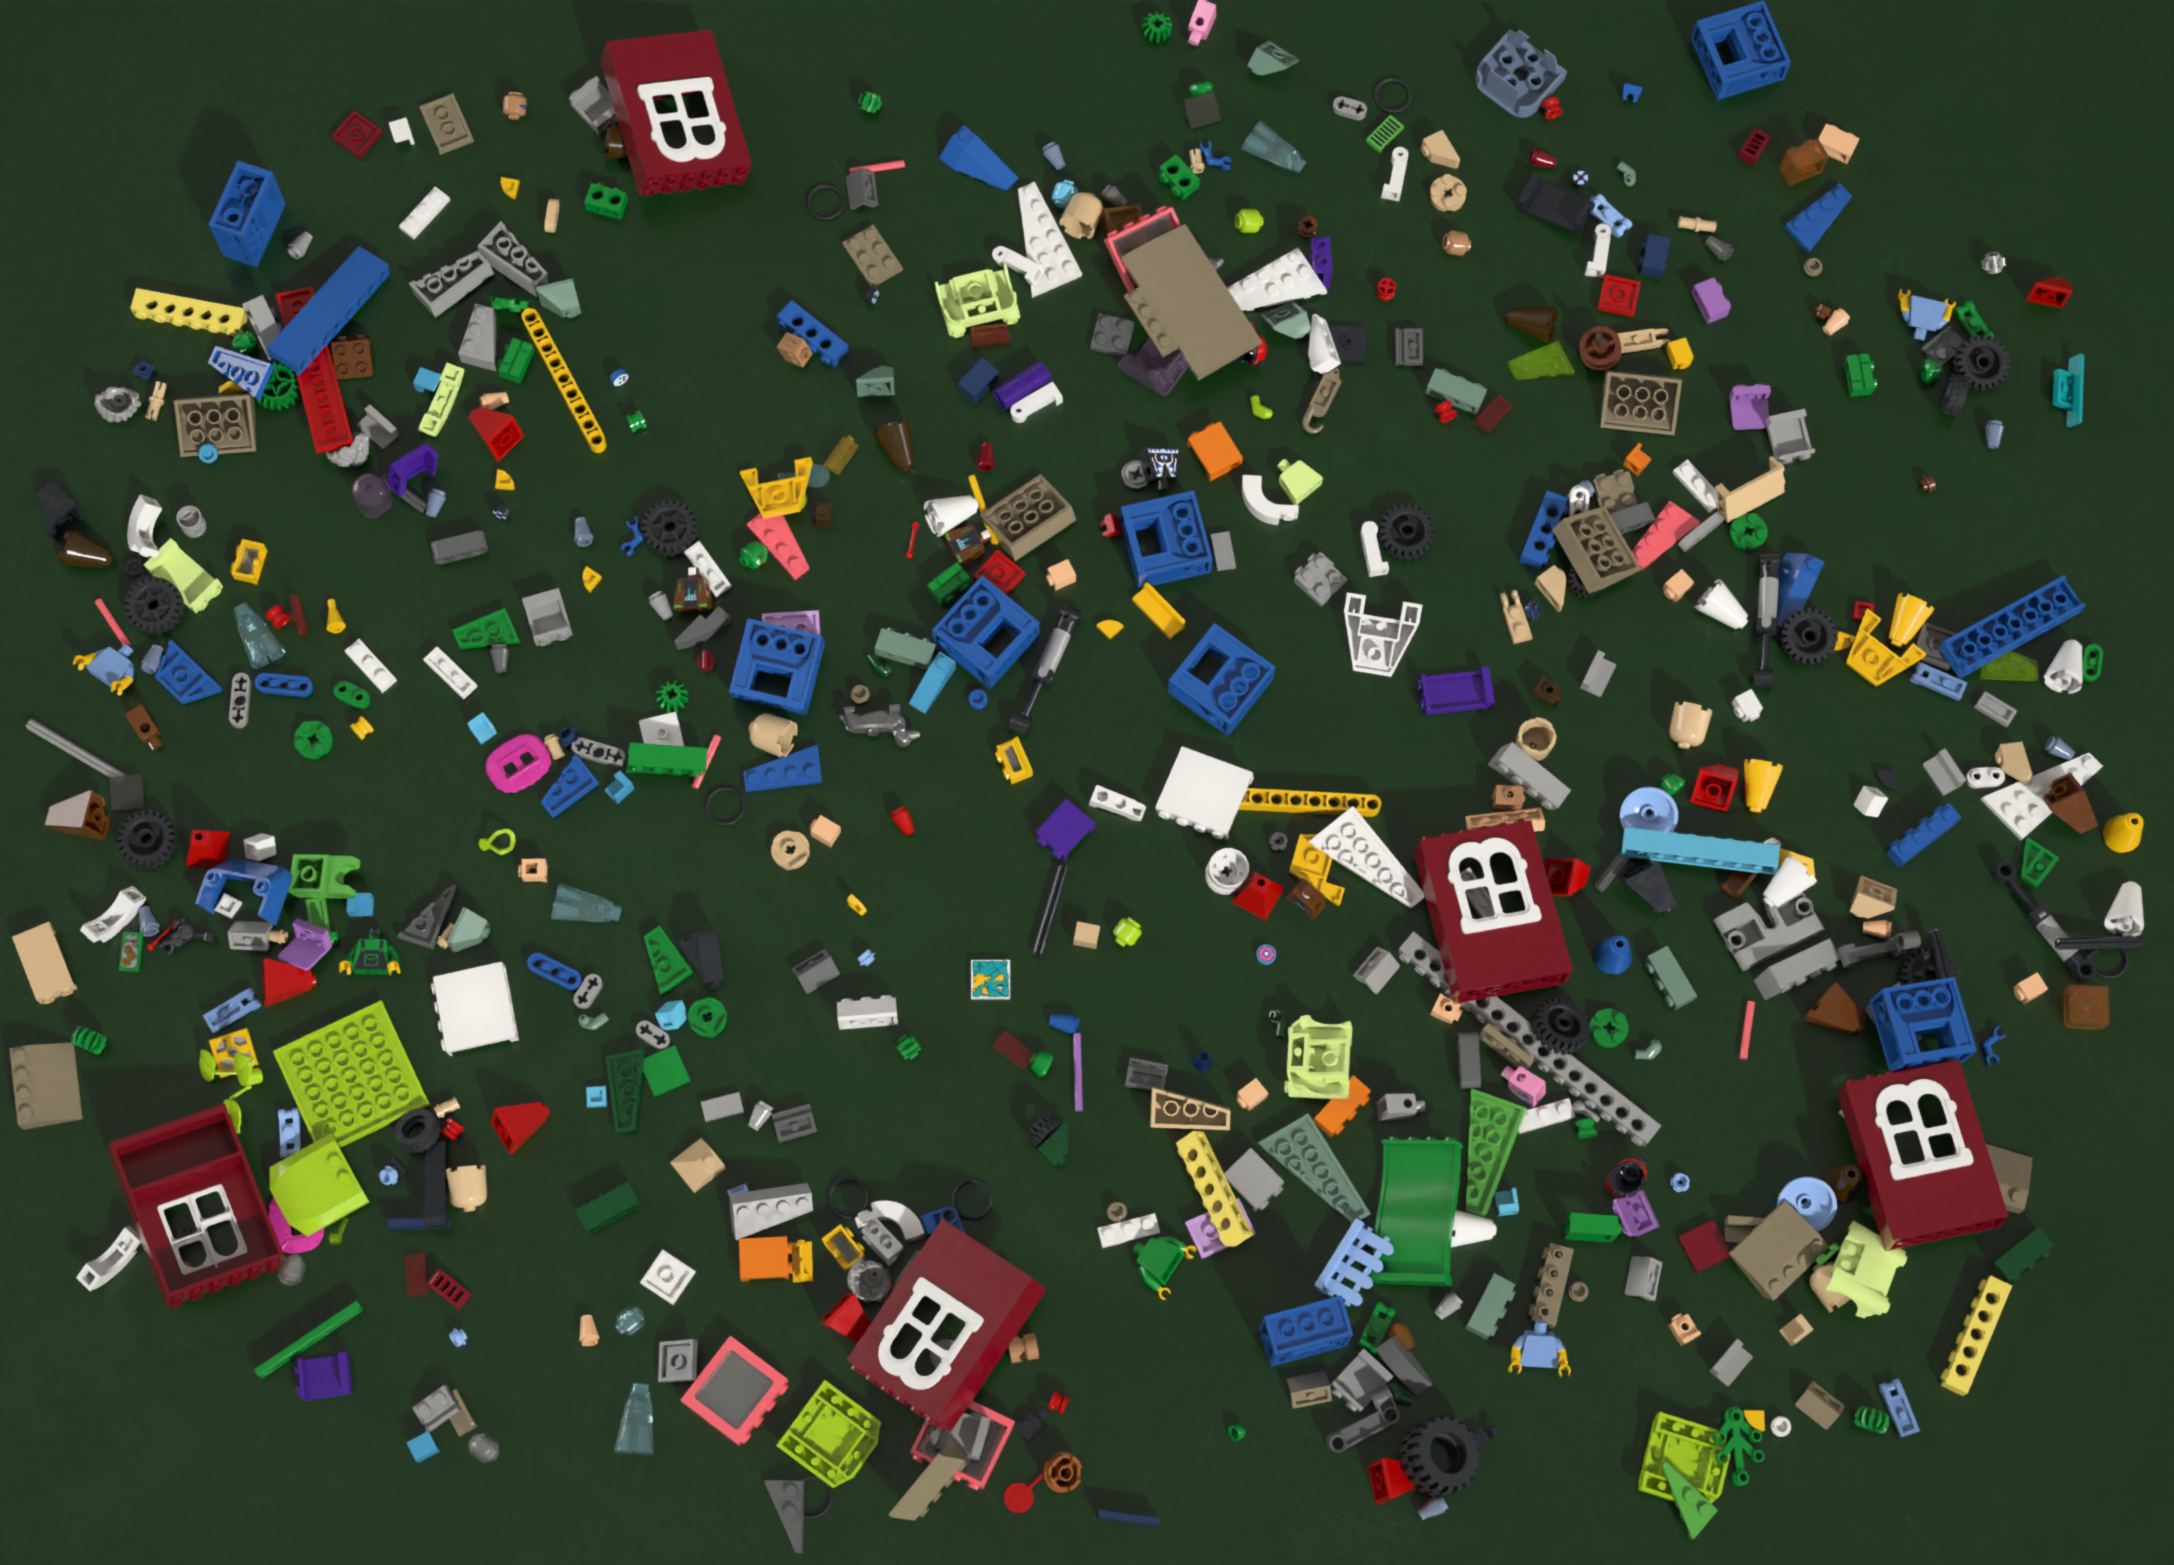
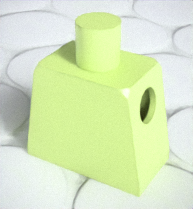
(1298, 480)

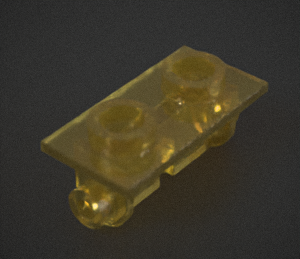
(841, 455)

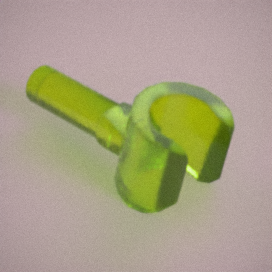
(336, 1238)

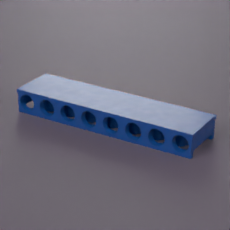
(328, 309)
(2011, 627)

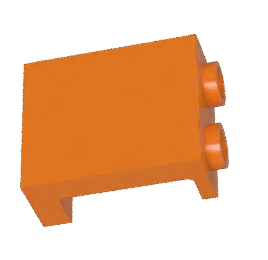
(1215, 450)
(765, 1258)

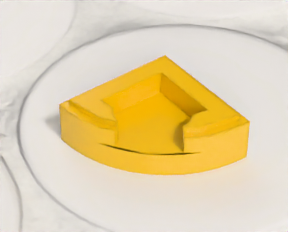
(510, 186)
(230, 388)
(504, 481)
(590, 578)
(1109, 628)
(1844, 641)
(855, 904)
(1755, 1419)

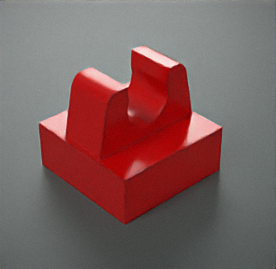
(1113, 525)

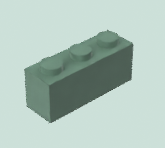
(1457, 390)
(905, 648)
(1670, 978)
(1491, 1306)

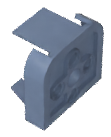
(1500, 84)

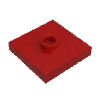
(1619, 295)
(1000, 572)

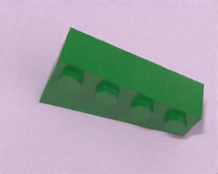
(666, 759)

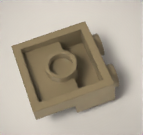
(1614, 491)

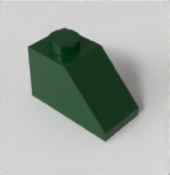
(1055, 1148)

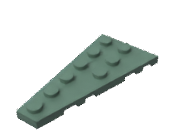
(1311, 1160)

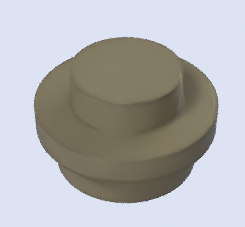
(1813, 267)
(860, 694)
(1117, 1211)
(1578, 1291)

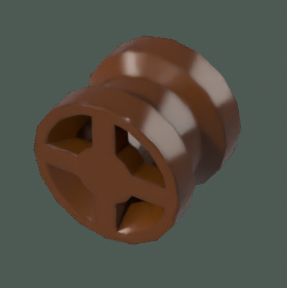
(1307, 231)

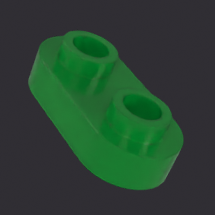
(2092, 664)
(351, 694)

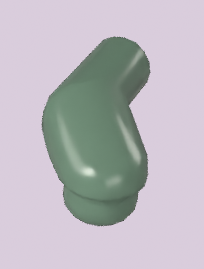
(1629, 173)
(592, 1023)
(1651, 1052)

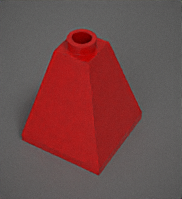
(497, 430)
(207, 848)
(1258, 895)
(284, 981)
(518, 1123)
(847, 1318)
(1388, 1479)

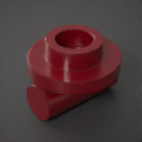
(706, 661)

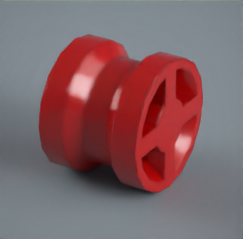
(1551, 108)
(1386, 284)
(1445, 411)
(277, 616)
(451, 1129)
(1058, 1402)

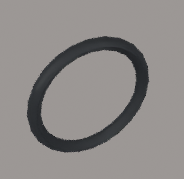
(1394, 80)
(825, 186)
(722, 789)
(2118, 973)
(840, 1182)
(977, 1182)
(829, 1500)

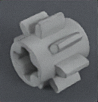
(1993, 263)

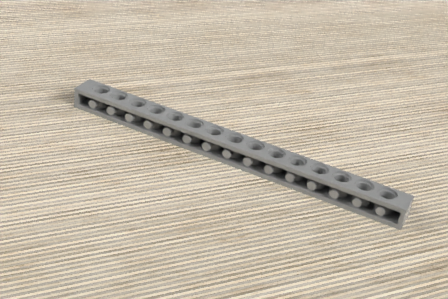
(1523, 1028)

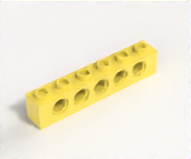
(145, 299)
(1214, 1177)
(1999, 1291)

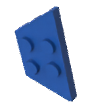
(184, 677)

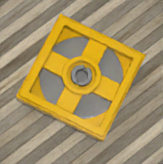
(228, 1045)

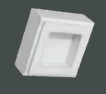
(228, 906)

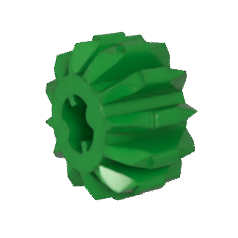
(1163, 24)
(677, 701)
(88, 1040)
(1871, 1419)

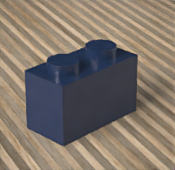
(1655, 255)
(978, 380)

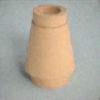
(1836, 321)
(493, 400)
(1877, 928)
(588, 1331)

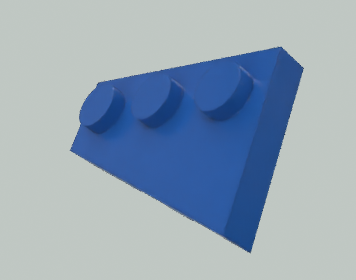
(570, 787)

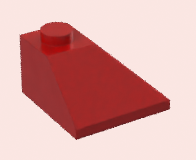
(2051, 292)
(1715, 787)
(1566, 875)

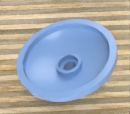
(1660, 802)
(1820, 1203)

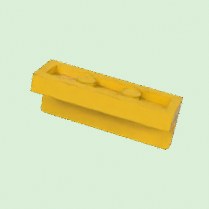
(1159, 611)

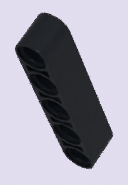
(436, 1184)

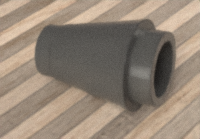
(1114, 196)
(1719, 248)
(500, 657)

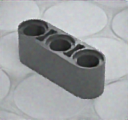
(1633, 517)
(459, 547)
(1469, 1060)

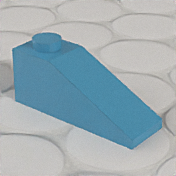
(933, 682)

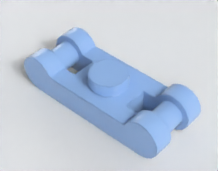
(1610, 216)
(289, 1133)

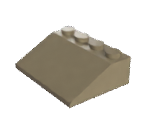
(1640, 402)
(216, 420)
(1028, 517)
(1596, 548)
(45, 1084)
(2012, 1174)
(1778, 1251)
(930, 1483)

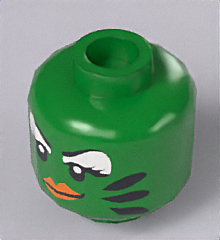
(753, 555)

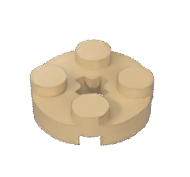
(1451, 184)
(791, 839)

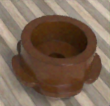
(1822, 312)
(1928, 483)

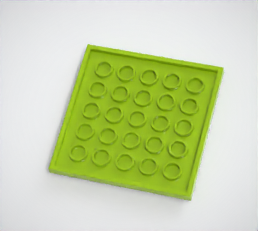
(351, 1076)

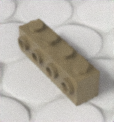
(1551, 1284)

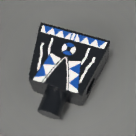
(1160, 466)

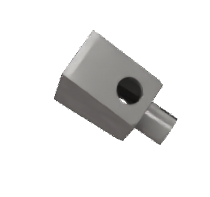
(1398, 1106)

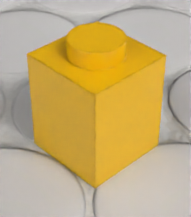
(1679, 353)

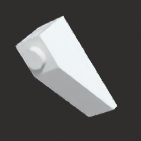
(1322, 350)

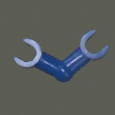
(1214, 161)
(636, 540)
(1986, 1044)

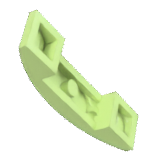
(443, 400)

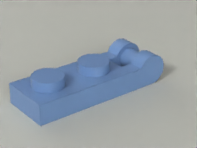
(1938, 681)
(231, 1010)
(1899, 1408)

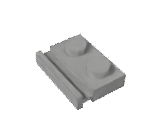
(436, 1408)

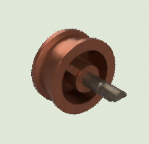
(1600, 348)

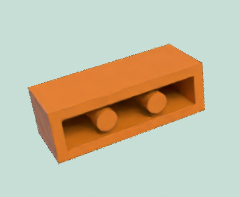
(1338, 1111)

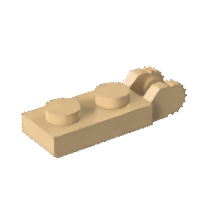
(1642, 340)
(1516, 618)

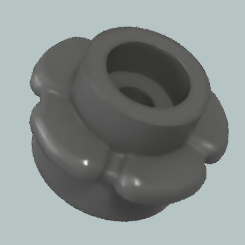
(1278, 836)

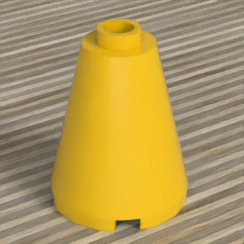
(1908, 618)
(1760, 783)
(2123, 832)

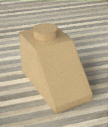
(1440, 150)
(1552, 585)
(2014, 761)

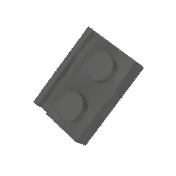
(1943, 346)
(1408, 347)
(1144, 1074)
(794, 1123)

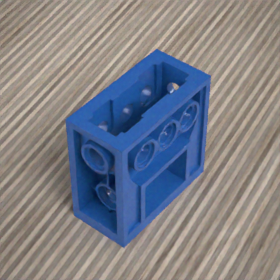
(1753, 44)
(247, 213)
(1179, 534)
(975, 622)
(784, 662)
(1231, 689)
(1903, 1015)
(1305, 1331)

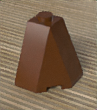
(2070, 803)
(80, 816)
(1837, 1012)

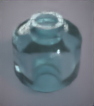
(630, 1320)

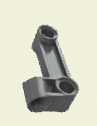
(1898, 946)
(1369, 1424)

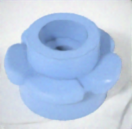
(866, 958)
(388, 1175)
(1680, 1177)
(458, 1337)

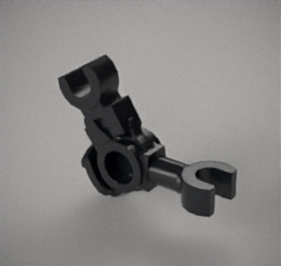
(185, 933)

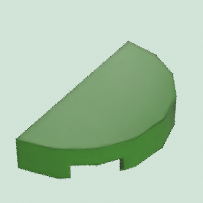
(1823, 1258)

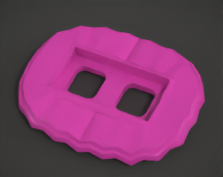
(511, 752)
(288, 1242)

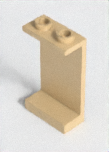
(1752, 494)
(44, 963)

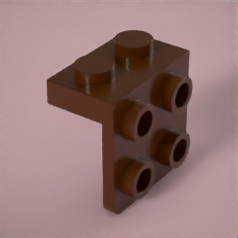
(352, 356)

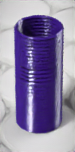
(1022, 385)

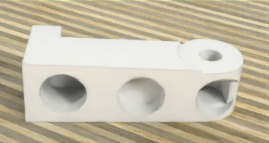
(1399, 163)
(1602, 239)
(1019, 263)
(1035, 401)
(1371, 550)
(1117, 803)

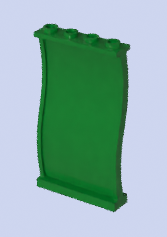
(1418, 1210)

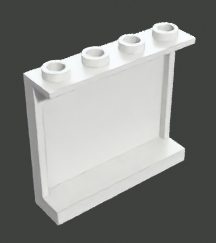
(1203, 793)
(474, 1007)

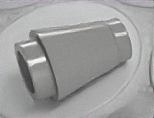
(300, 245)
(661, 605)
(759, 1115)
(1448, 1305)

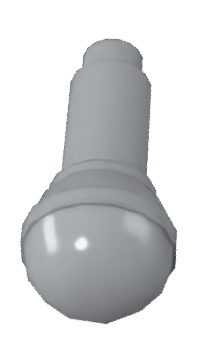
(1580, 1108)

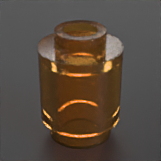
(1403, 1335)

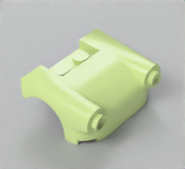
(977, 300)
(1318, 1059)
(1865, 1270)

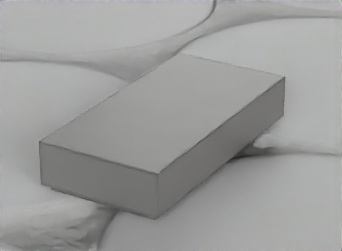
(1223, 551)
(1995, 709)
(722, 1107)

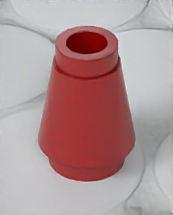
(903, 820)

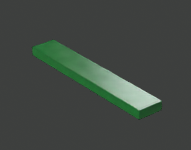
(309, 1339)

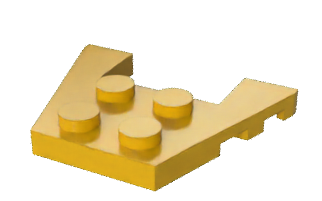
(779, 496)
(1874, 659)
(1314, 867)

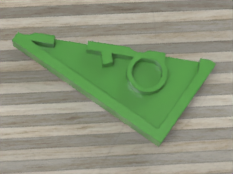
(1693, 1507)

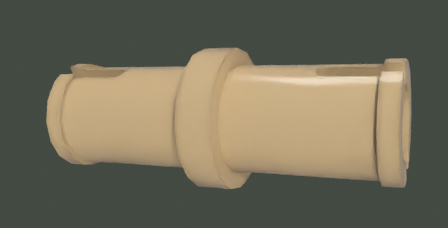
(1697, 224)
(156, 401)

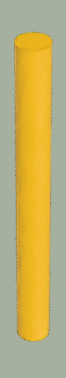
(981, 504)

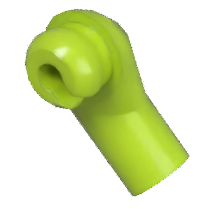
(1259, 410)

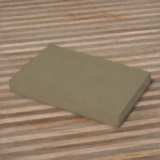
(446, 124)

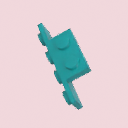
(2069, 389)

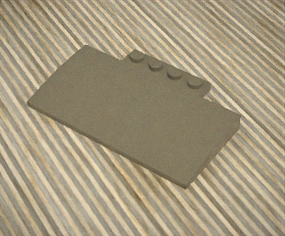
(1186, 303)

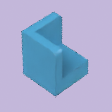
(426, 380)
(620, 787)
(361, 905)
(422, 1447)

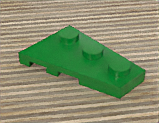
(487, 631)
(666, 960)

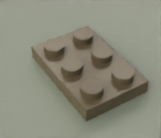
(872, 256)
(1506, 1047)

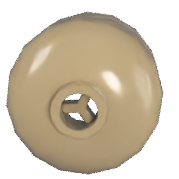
(1082, 215)
(1689, 724)
(1536, 733)
(773, 734)
(467, 1187)
(1819, 1281)

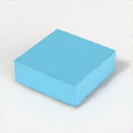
(596, 1096)

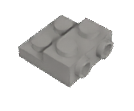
(1319, 578)

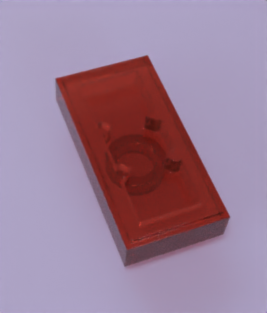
(989, 334)
(1493, 414)
(298, 616)
(1013, 1050)
(416, 1275)

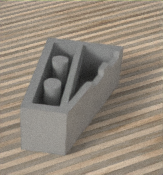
(263, 322)
(480, 339)

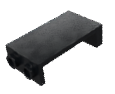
(1555, 204)

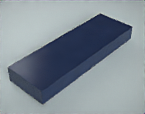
(411, 1224)
(1128, 1518)

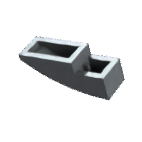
(703, 629)
(1404, 1365)

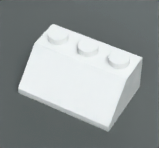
(867, 1012)

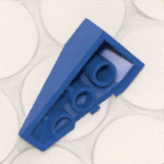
(973, 157)
(1796, 581)

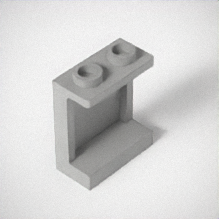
(594, 105)
(1789, 436)
(547, 617)
(1254, 1180)
(882, 1242)
(1359, 1379)
(967, 1434)

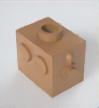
(794, 349)
(1503, 802)

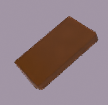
(1738, 883)

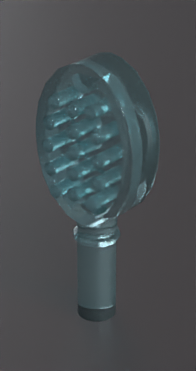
(818, 476)

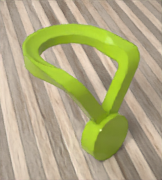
(485, 843)

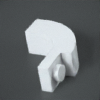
(1260, 506)
(141, 526)
(116, 917)
(896, 1213)
(111, 1262)

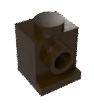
(822, 515)
(1543, 696)

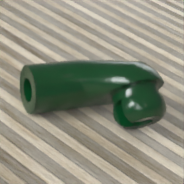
(877, 666)
(1279, 1021)
(1398, 1395)

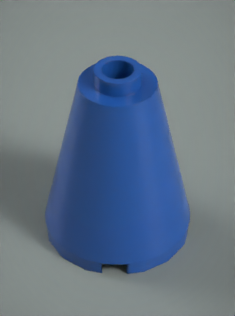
(1613, 955)

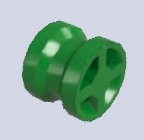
(636, 421)
(1586, 1128)

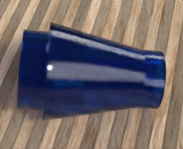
(1202, 1065)

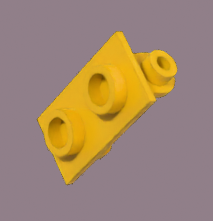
(802, 1261)

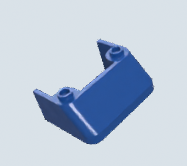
(269, 882)

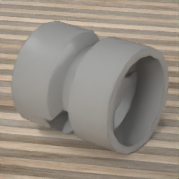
(191, 521)

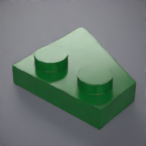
(2036, 863)

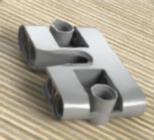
(1763, 943)

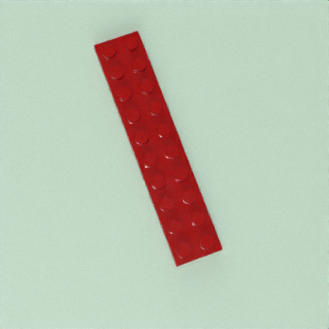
(318, 384)

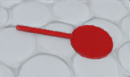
(1019, 1496)

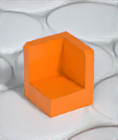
(1637, 460)

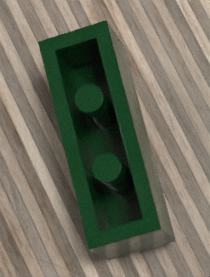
(607, 1207)
(2022, 1256)

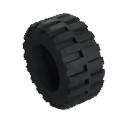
(1418, 1460)

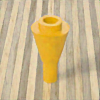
(335, 622)

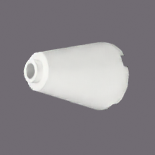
(949, 512)
(1722, 606)
(2066, 668)
(1788, 882)
(2126, 911)
(1471, 1229)

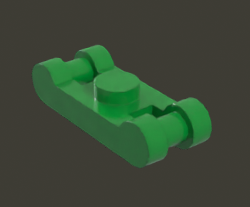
(1973, 323)
(1376, 1327)

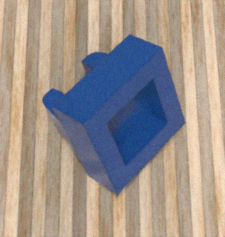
(1632, 89)

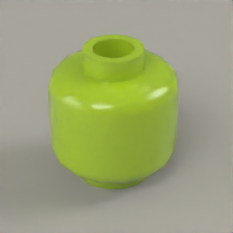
(1248, 220)
(1127, 932)

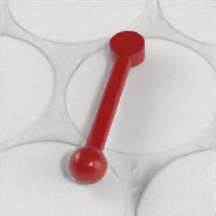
(915, 526)
(150, 946)

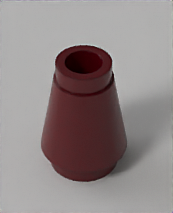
(1542, 159)
(985, 458)

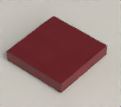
(357, 134)
(1704, 1246)

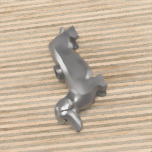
(879, 721)

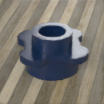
(144, 375)
(1533, 609)
(568, 736)

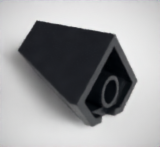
(58, 509)
(1650, 885)
(705, 957)

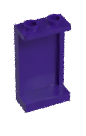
(1456, 692)

